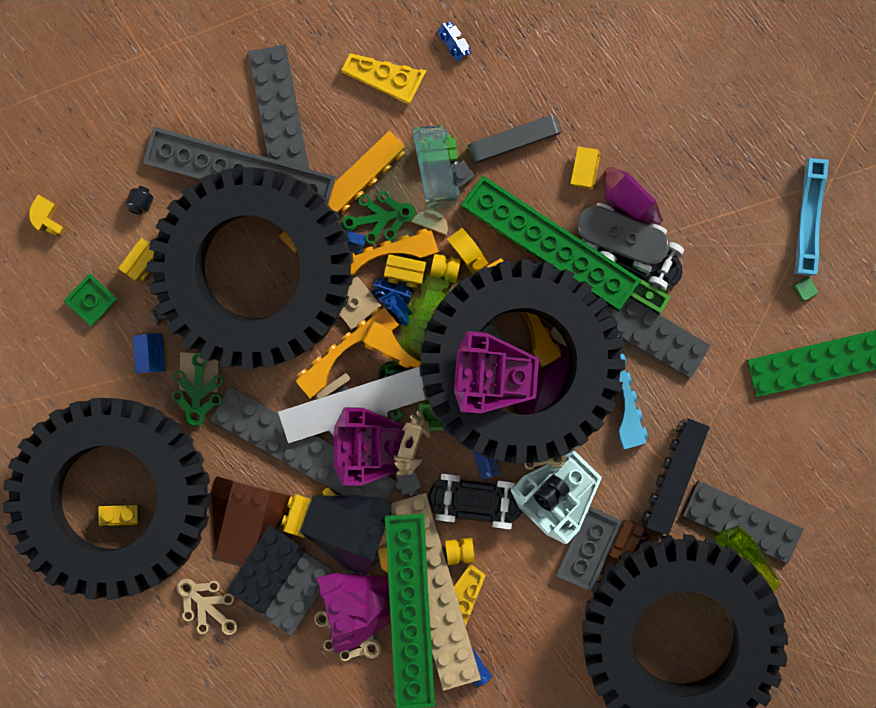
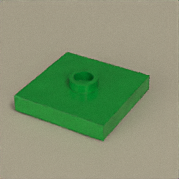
(90, 300)

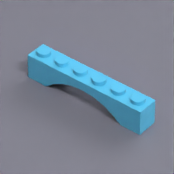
(808, 235)
(630, 428)

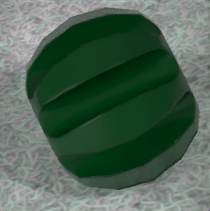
(390, 368)

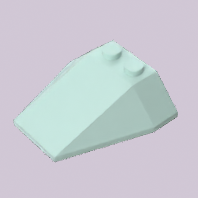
(570, 512)

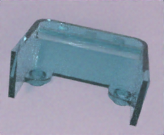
(435, 166)

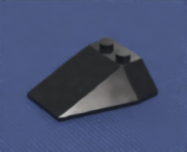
(347, 528)

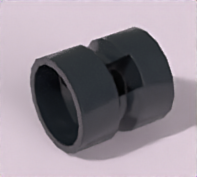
(550, 494)

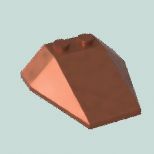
(243, 516)

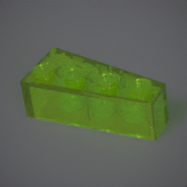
(432, 294)

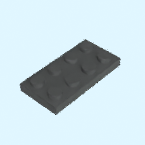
(589, 549)
(296, 594)

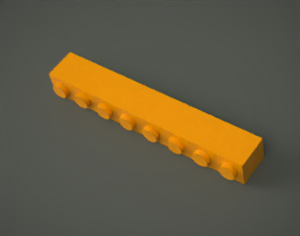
(360, 175)

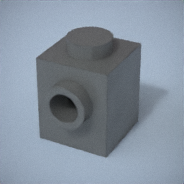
(461, 174)
(408, 484)

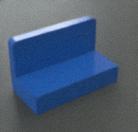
(148, 353)

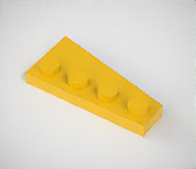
(384, 76)
(467, 589)

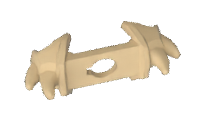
(406, 456)

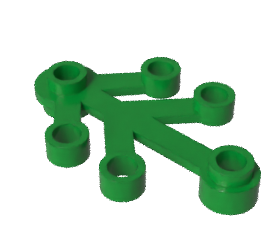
(381, 217)
(196, 393)

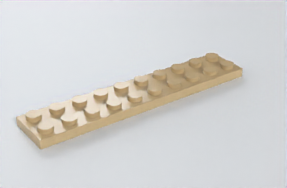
(448, 631)

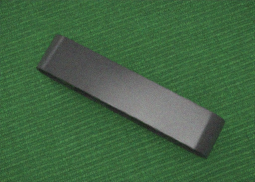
(514, 139)

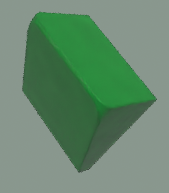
(805, 289)

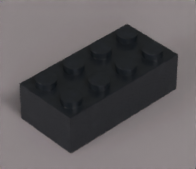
(266, 569)

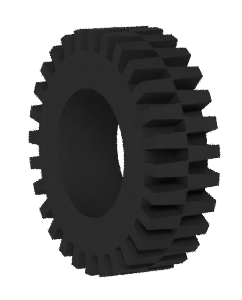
(182, 282)
(590, 345)
(39, 513)
(670, 569)

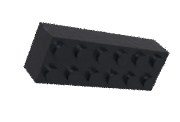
(676, 476)

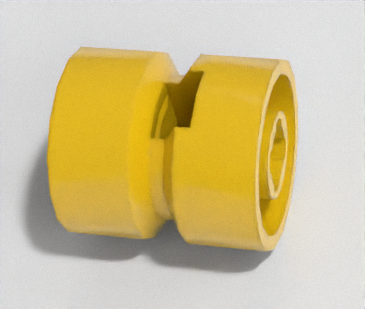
(445, 268)
(460, 551)

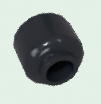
(139, 200)

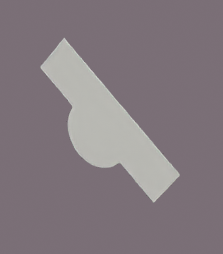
(375, 396)

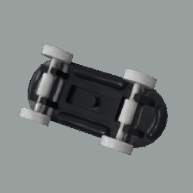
(662, 275)
(474, 501)

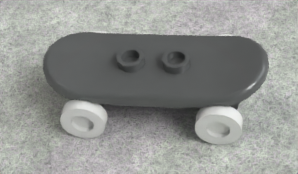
(624, 236)

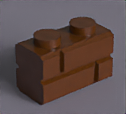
(627, 538)

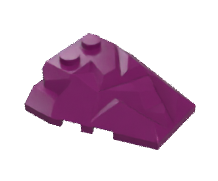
(355, 607)

